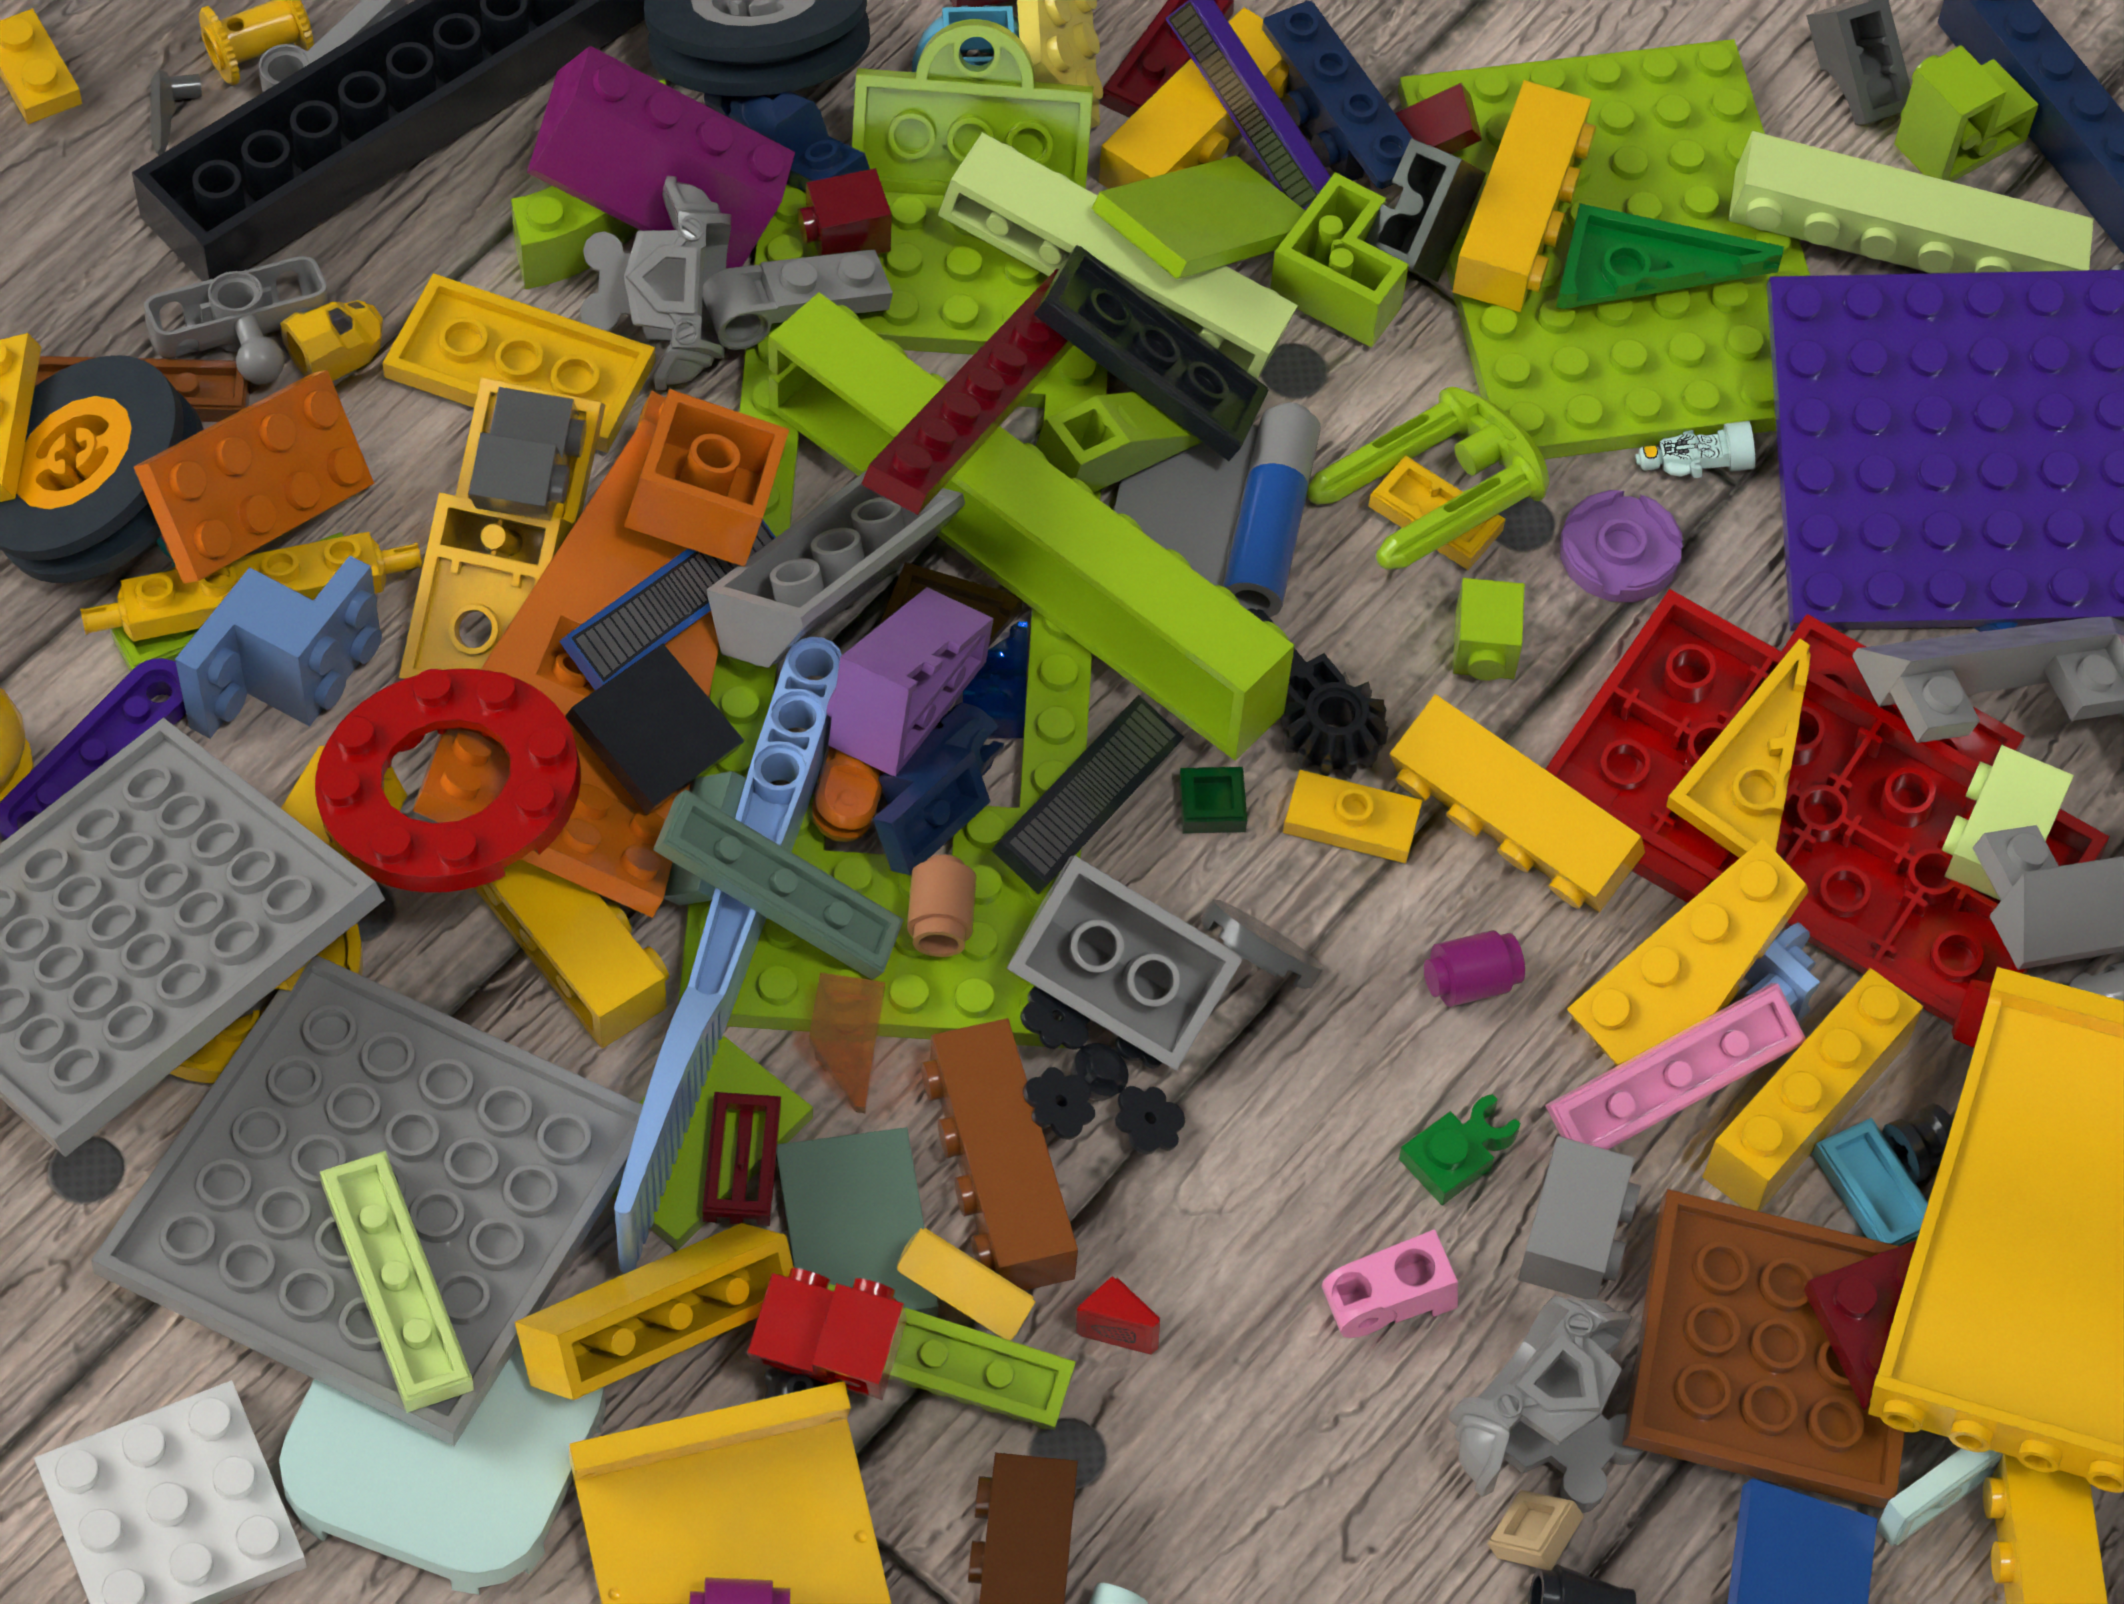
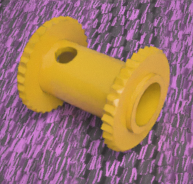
(253, 33)

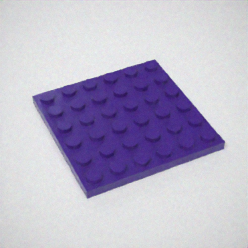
(1950, 446)

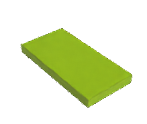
(1200, 215)

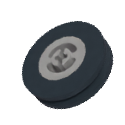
(754, 43)

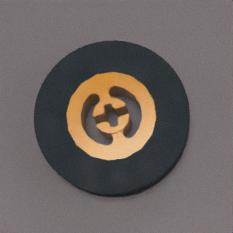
(77, 485)

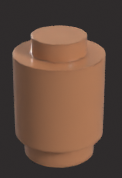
(941, 905)

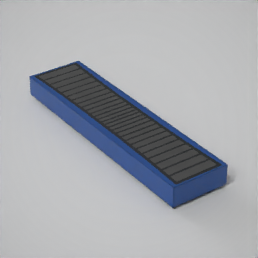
(649, 613)

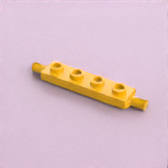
(165, 606)

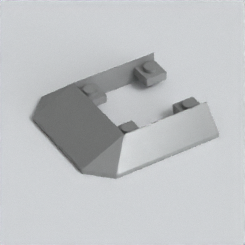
(2044, 908)

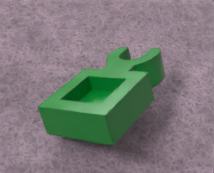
(1456, 1154)

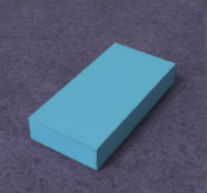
(1873, 1183)

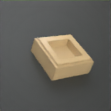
(1535, 1529)

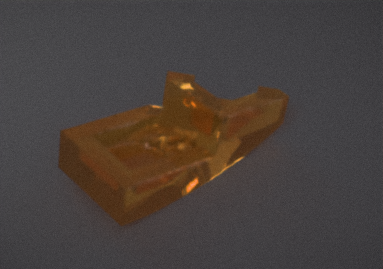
(847, 1031)

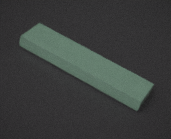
(778, 884)

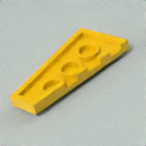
(1693, 959)

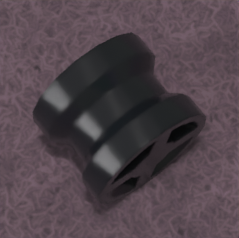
(1921, 1140)

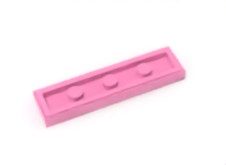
(1679, 1070)

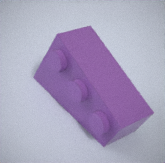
(905, 679)

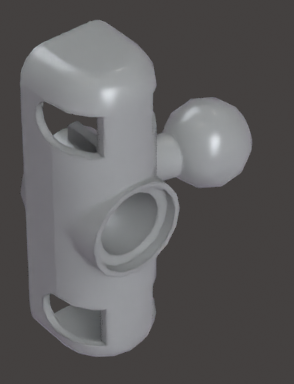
(236, 315)

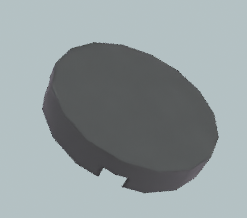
(1261, 944)

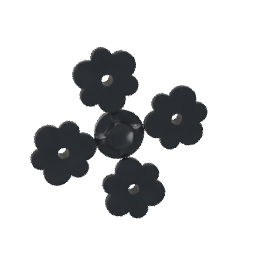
(1095, 1074)

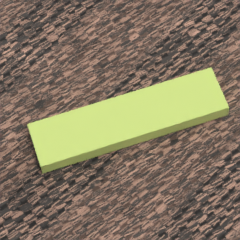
(396, 1281)

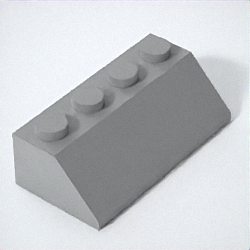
(819, 569)

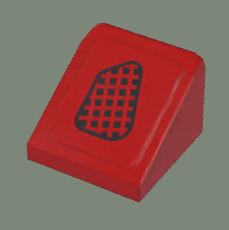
(1118, 1318)

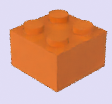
(707, 478)

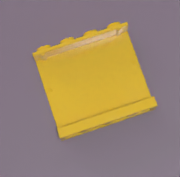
(732, 1496)

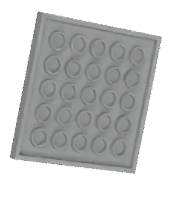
(149, 925)
(487, 1144)

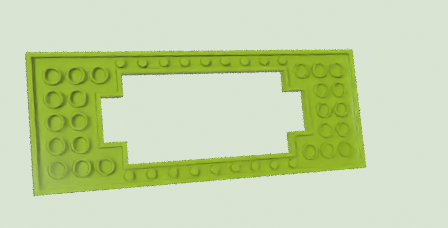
(945, 299)

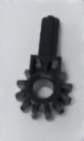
(1323, 697)

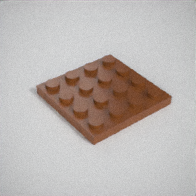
(1738, 1361)

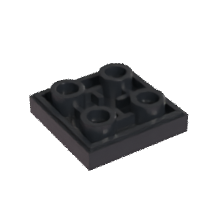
(654, 728)

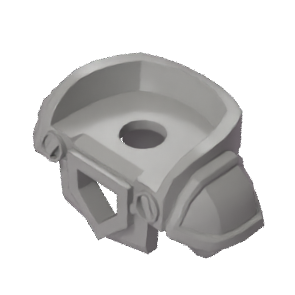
(664, 282)
(1551, 1404)

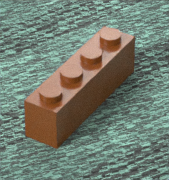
(1001, 1156)

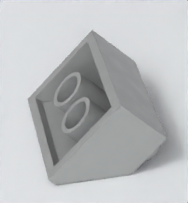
(1124, 962)

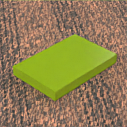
(730, 1072)

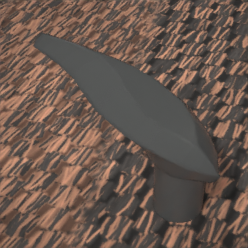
(163, 93)

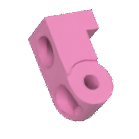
(1392, 1286)

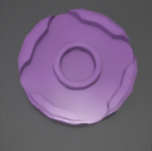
(1621, 546)

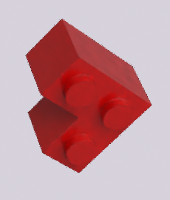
(830, 1333)

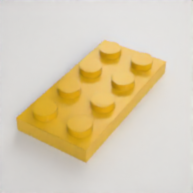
(472, 334)

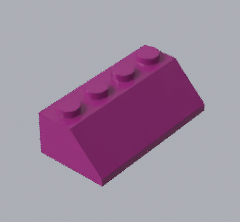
(620, 133)

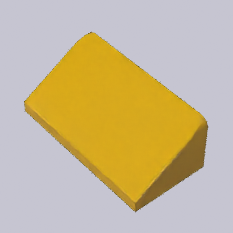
(965, 1284)

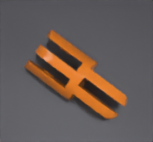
(845, 796)

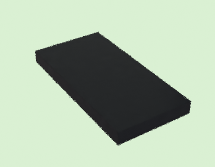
(1152, 352)

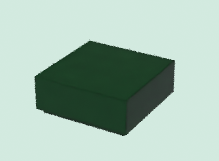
(1212, 800)

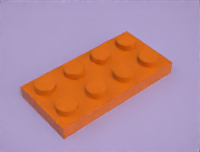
(254, 476)

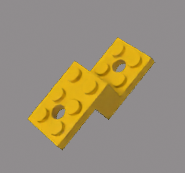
(484, 556)

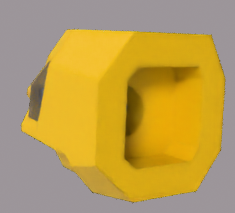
(333, 337)

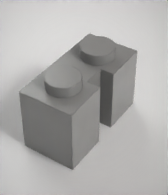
(1578, 1218)

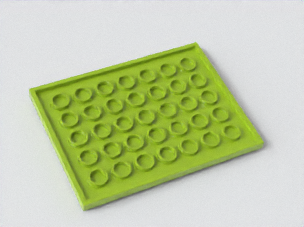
(1644, 363)

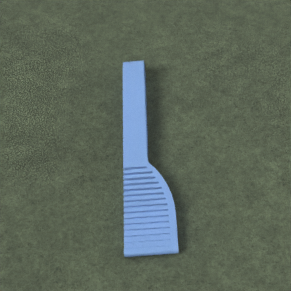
(727, 937)

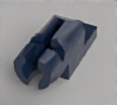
(797, 126)
(937, 788)

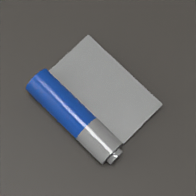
(1233, 516)

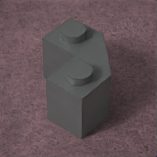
(527, 454)

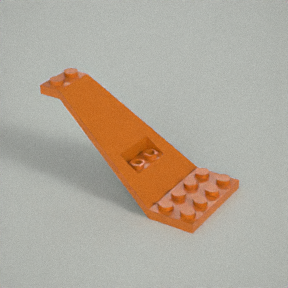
(608, 834)

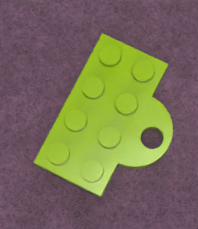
(928, 120)

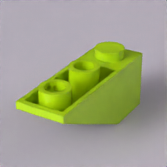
(1111, 438)

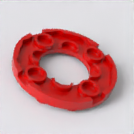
(453, 853)

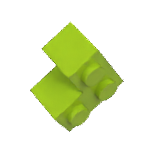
(1962, 115)
(1333, 270)

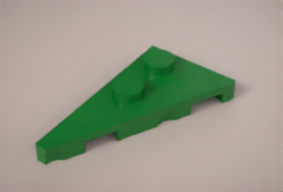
(1634, 256)

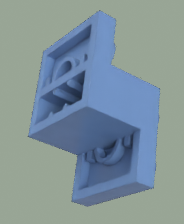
(279, 647)

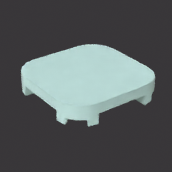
(449, 1509)

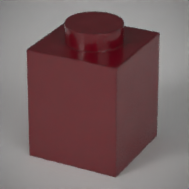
(846, 214)

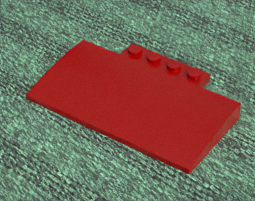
(1859, 803)

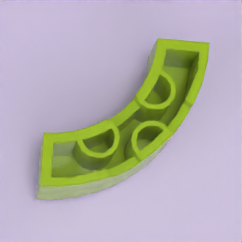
(553, 231)

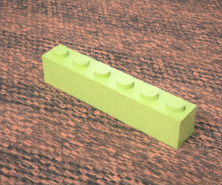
(1900, 213)
(1045, 215)

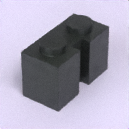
(1429, 211)

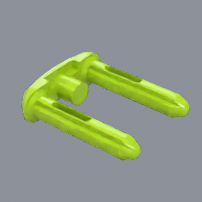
(1487, 438)

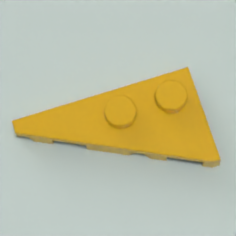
(1743, 777)

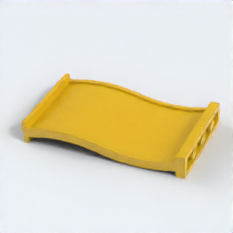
(2019, 1261)

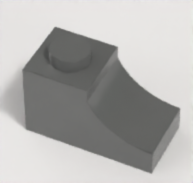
(1863, 55)

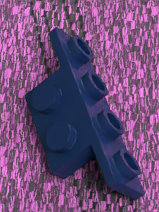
(1335, 98)

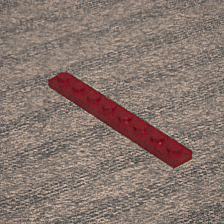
(968, 408)

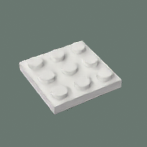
(172, 1506)

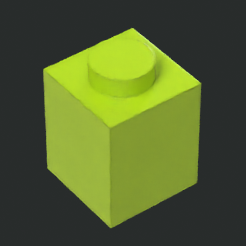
(1488, 629)

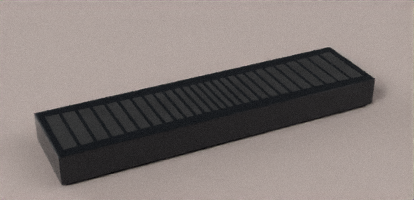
(1087, 794)

